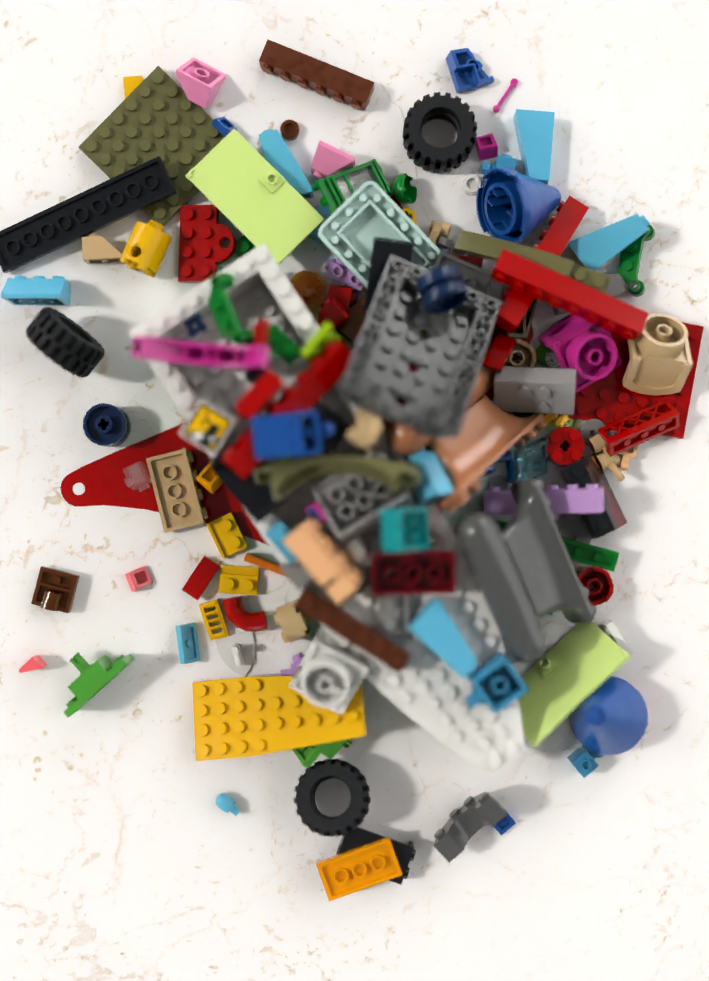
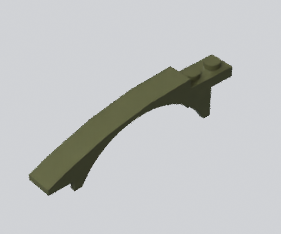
(490, 248)
(288, 475)

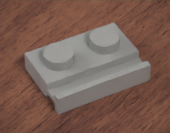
(393, 614)

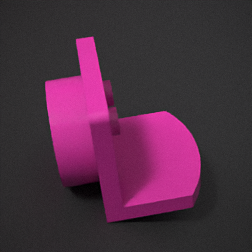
(582, 348)

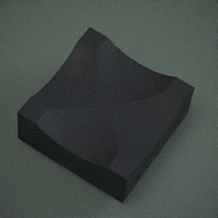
(341, 426)

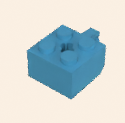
(485, 689)

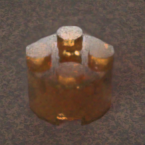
(310, 280)

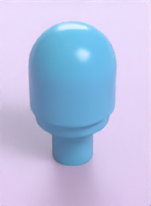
(227, 804)

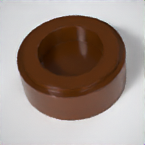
(289, 130)

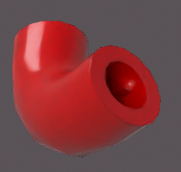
(243, 619)

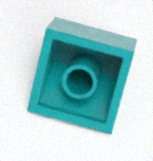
(404, 529)

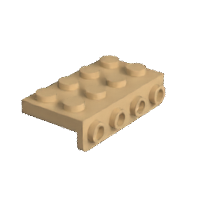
(177, 490)

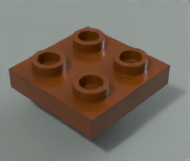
(55, 590)

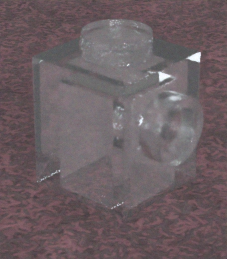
(137, 476)

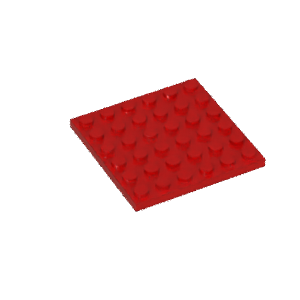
(611, 401)

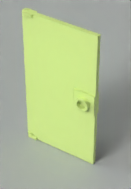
(254, 196)
(567, 678)

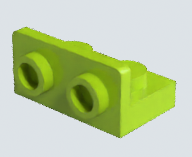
(318, 341)

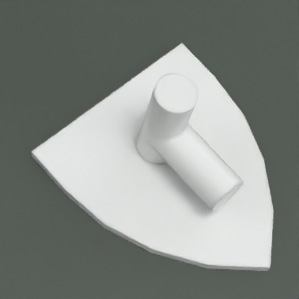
(237, 651)

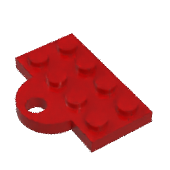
(202, 243)

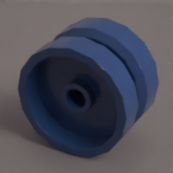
(442, 289)
(108, 436)

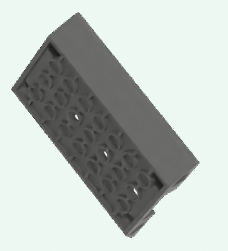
(445, 363)

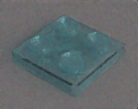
(531, 460)

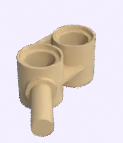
(598, 447)

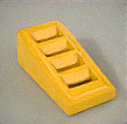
(203, 606)

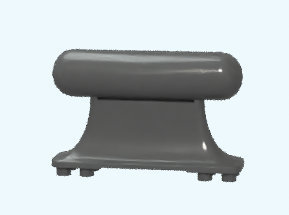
(524, 570)

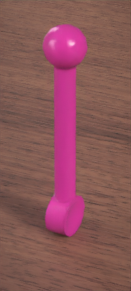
(513, 83)

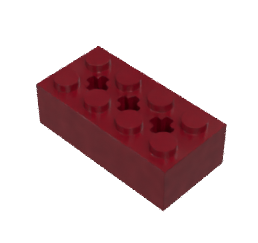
(422, 582)

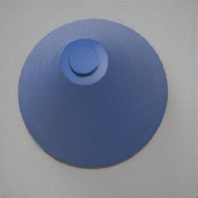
(513, 204)
(611, 718)

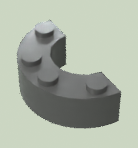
(466, 822)

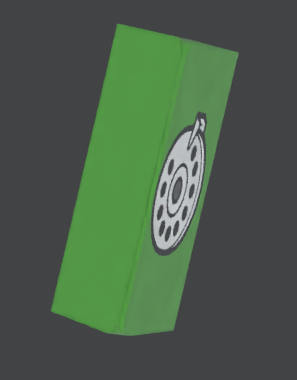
(546, 357)

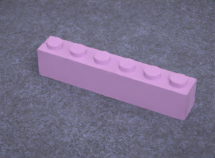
(563, 500)

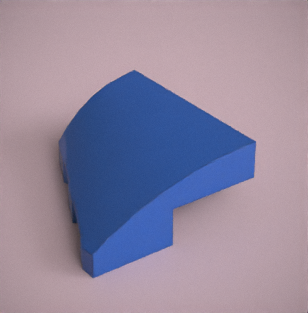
(466, 71)

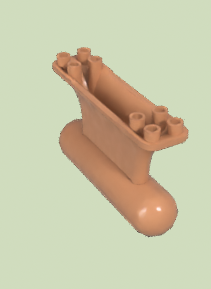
(481, 441)

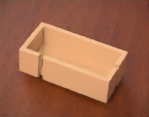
(324, 559)

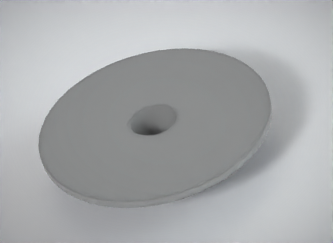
(590, 429)

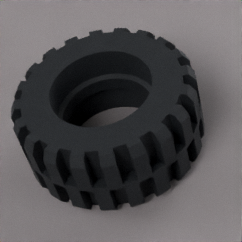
(439, 108)
(64, 342)
(306, 792)

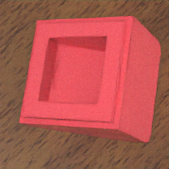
(138, 578)
(33, 664)

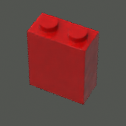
(260, 395)

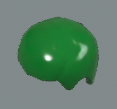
(403, 190)

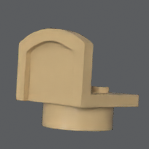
(659, 357)

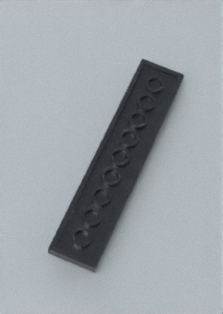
(84, 214)

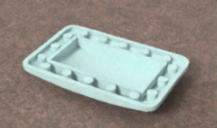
(371, 214)

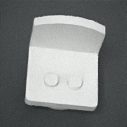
(328, 675)

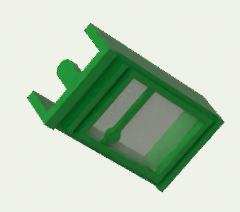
(341, 186)

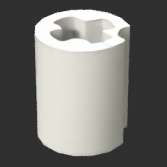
(357, 550)

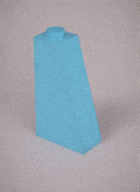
(535, 139)
(280, 157)
(604, 244)
(440, 635)

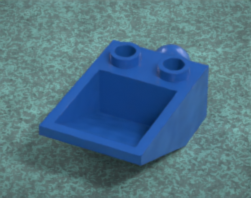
(284, 433)

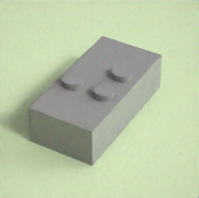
(535, 390)

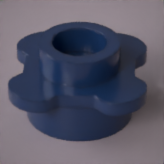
(196, 319)

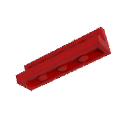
(642, 430)

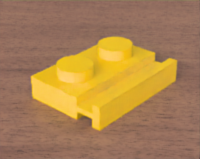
(227, 535)
(239, 579)

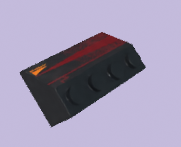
(590, 472)

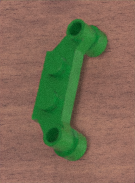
(630, 263)
(224, 311)

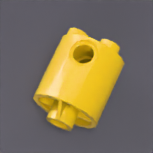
(146, 248)

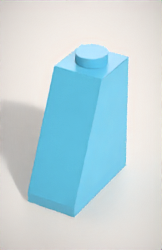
(434, 480)

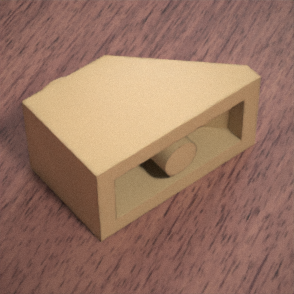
(98, 250)

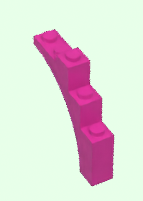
(200, 354)

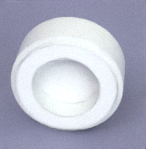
(470, 184)

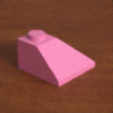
(200, 81)
(330, 161)

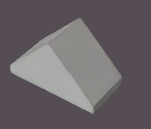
(296, 574)

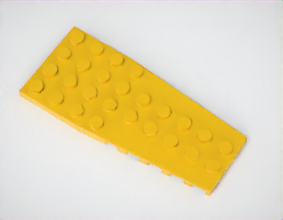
(266, 717)

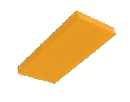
(359, 868)

